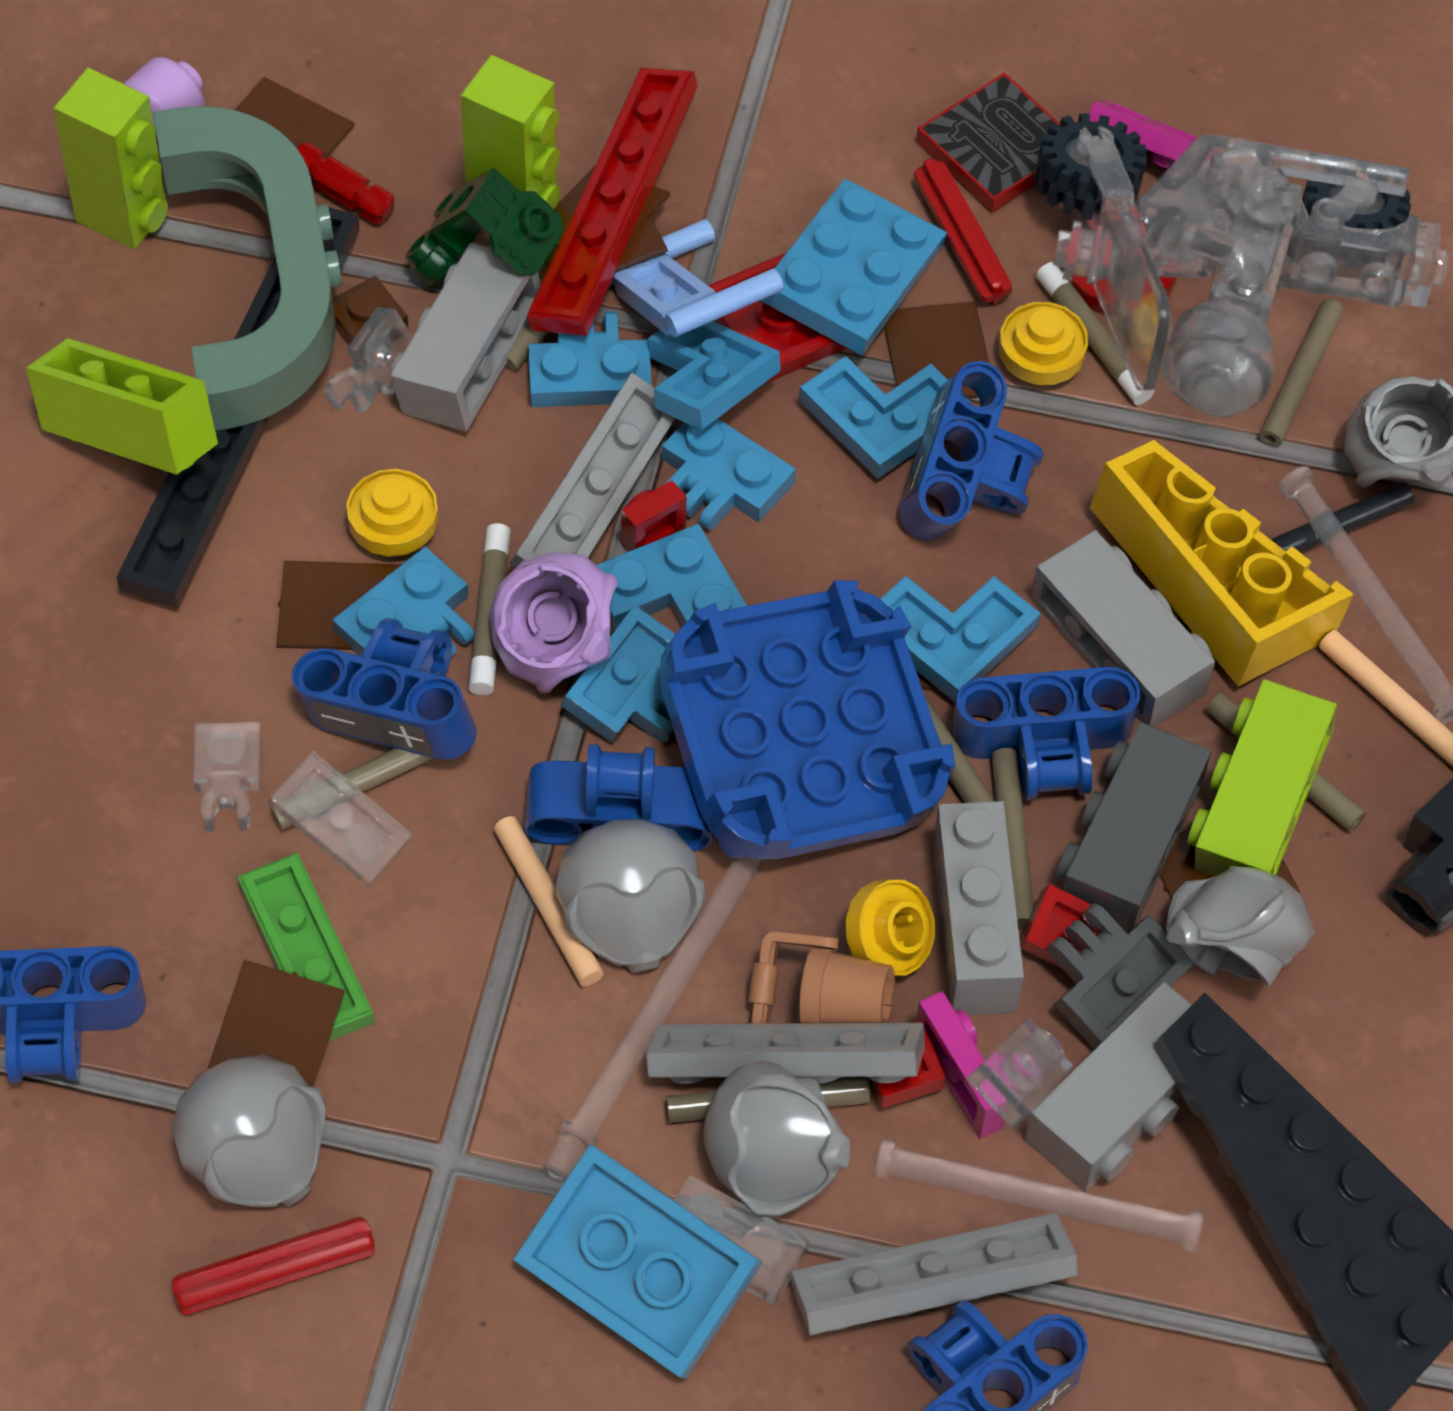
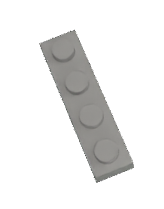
(599, 475)
(804, 1049)
(933, 1273)

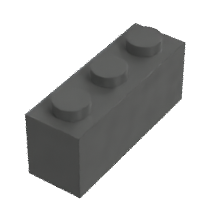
(1134, 822)

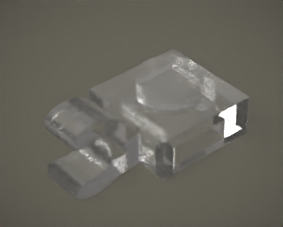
(373, 356)

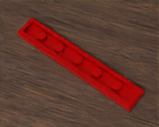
(612, 202)

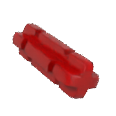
(347, 185)

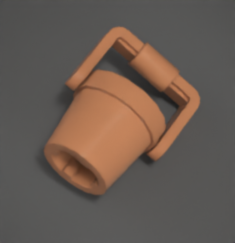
(832, 984)

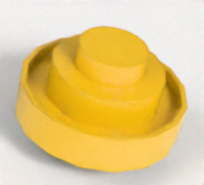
(1043, 343)
(392, 512)
(891, 925)

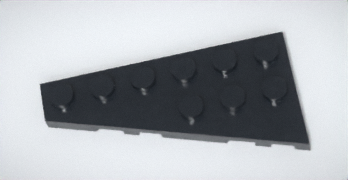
(1332, 1215)

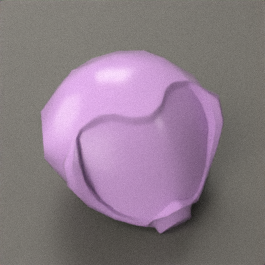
(552, 618)

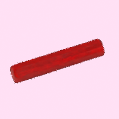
(962, 231)
(273, 1265)

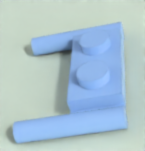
(678, 299)

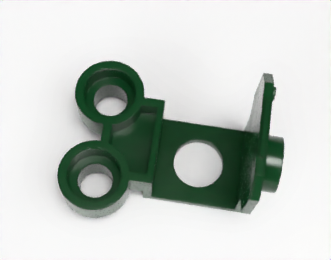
(518, 224)

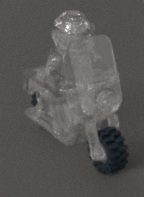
(1235, 208)

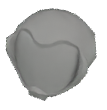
(1404, 420)
(630, 891)
(1240, 923)
(251, 1131)
(773, 1138)

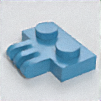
(586, 367)
(725, 472)
(418, 595)
(627, 682)

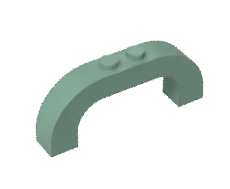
(286, 355)

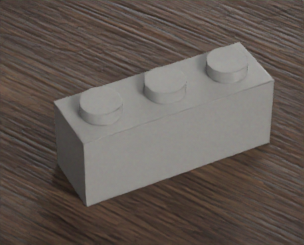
(463, 340)
(1123, 625)
(977, 908)
(1111, 1097)

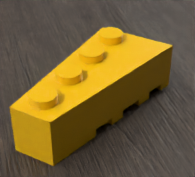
(1215, 565)

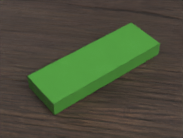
(303, 936)

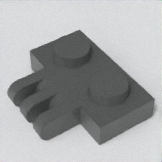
(1112, 970)

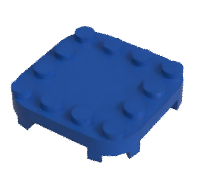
(803, 723)

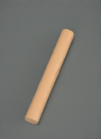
(1389, 694)
(543, 894)

